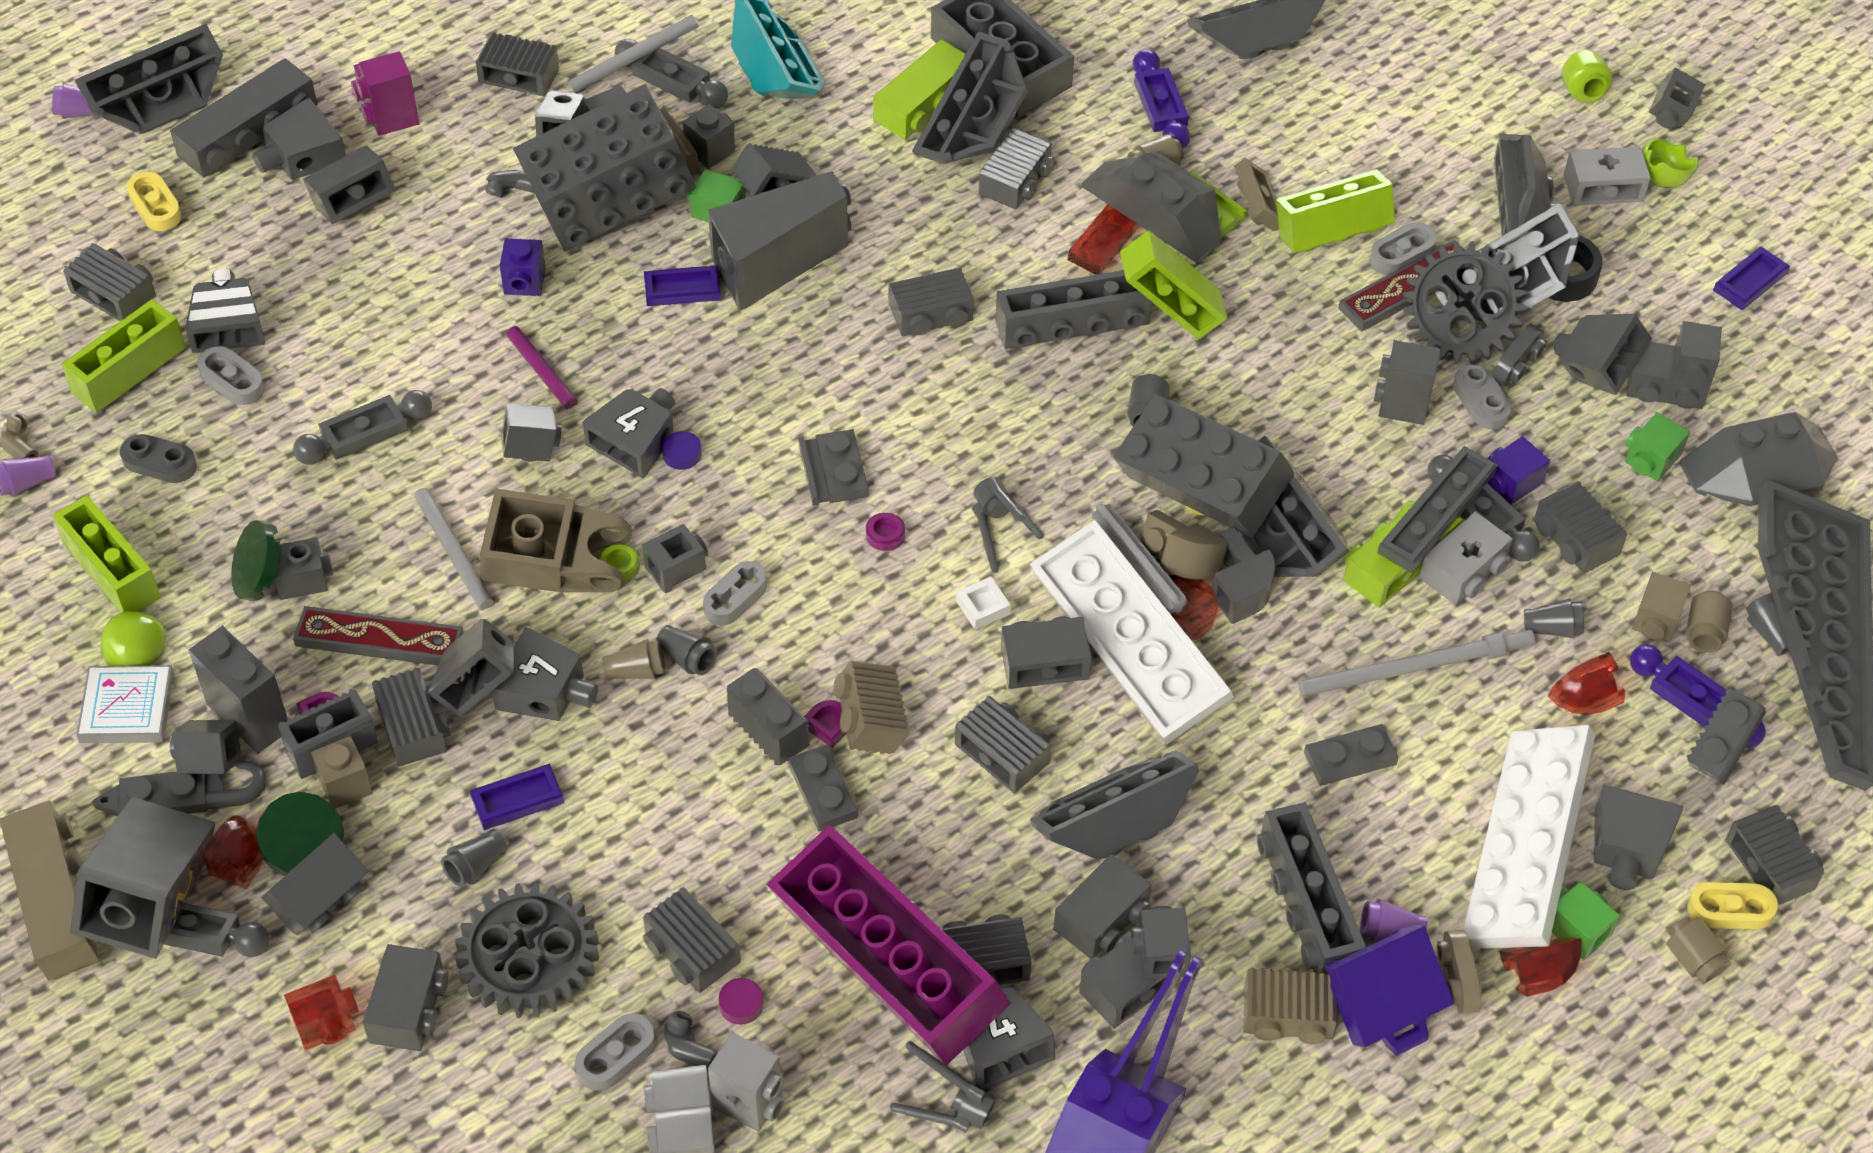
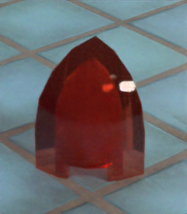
(1589, 687)
(234, 852)
(1543, 967)

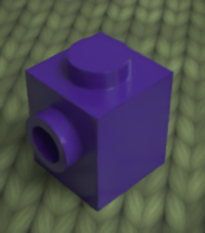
(522, 267)
(1518, 470)

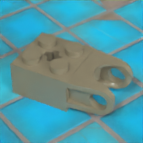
(549, 544)

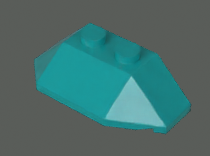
(772, 52)

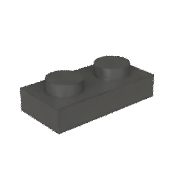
(1351, 754)
(822, 787)

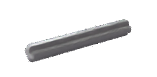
(1140, 558)

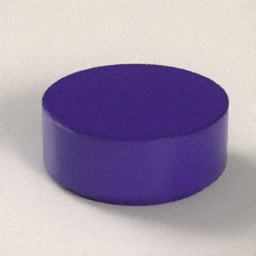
(681, 450)

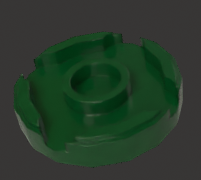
(255, 560)
(295, 828)

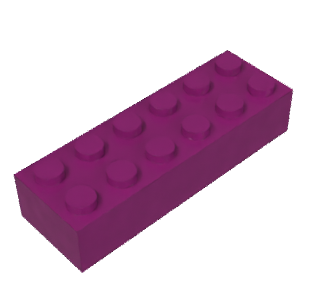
(889, 944)

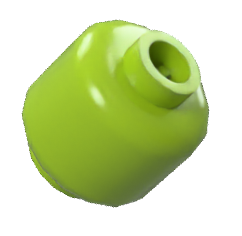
(1587, 76)

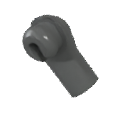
(511, 178)
(683, 1043)

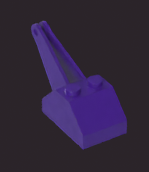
(1120, 1102)

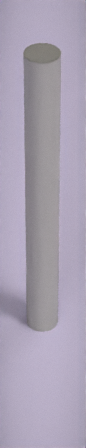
(633, 53)
(453, 549)

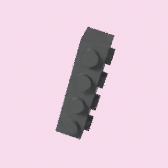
(238, 118)
(1069, 309)
(1309, 887)

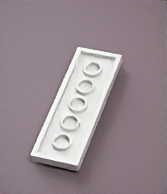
(1132, 632)
(1529, 838)

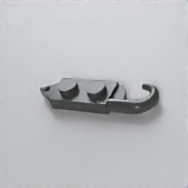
(182, 791)

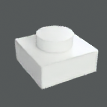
(983, 603)

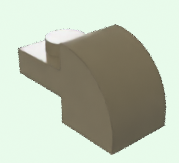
(1183, 550)

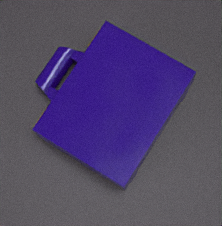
(1390, 989)

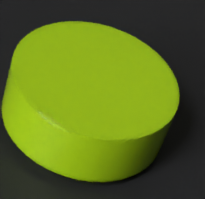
(624, 559)

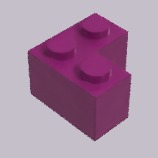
(386, 93)

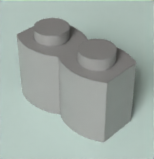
(680, 1111)

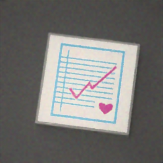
(125, 704)

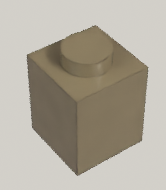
(1661, 607)
(341, 772)

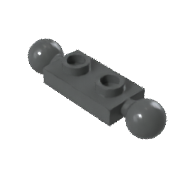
(676, 76)
(362, 427)
(1497, 511)
(214, 930)

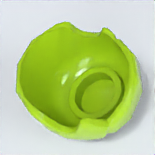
(1668, 163)
(132, 639)

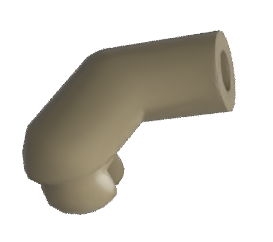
(15, 436)

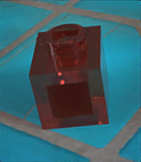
(322, 1012)

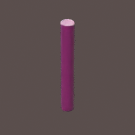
(541, 367)

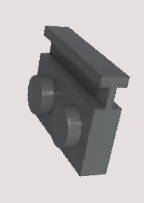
(833, 467)

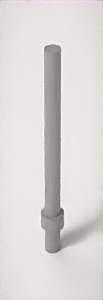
(1491, 645)

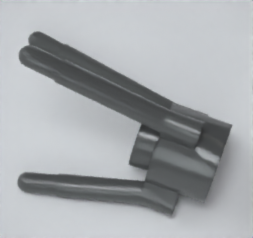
(997, 502)
(970, 1102)

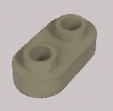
(1464, 983)

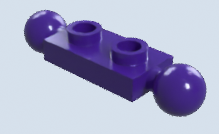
(1160, 97)
(1683, 686)

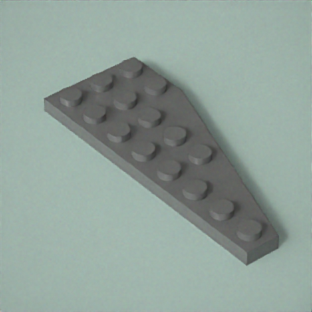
(1823, 596)

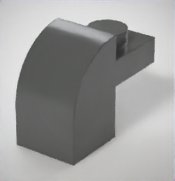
(1247, 579)

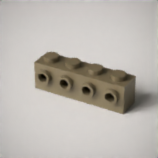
(46, 886)

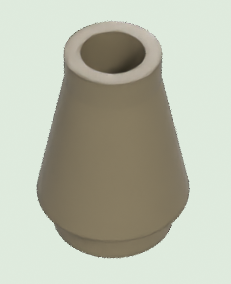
(638, 661)

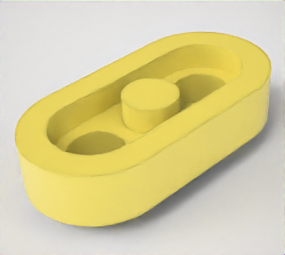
(159, 206)
(1731, 903)

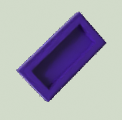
(1751, 278)
(682, 285)
(516, 796)

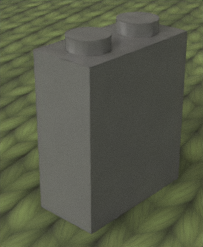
(239, 688)

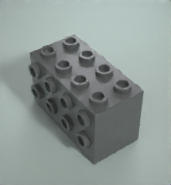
(605, 167)

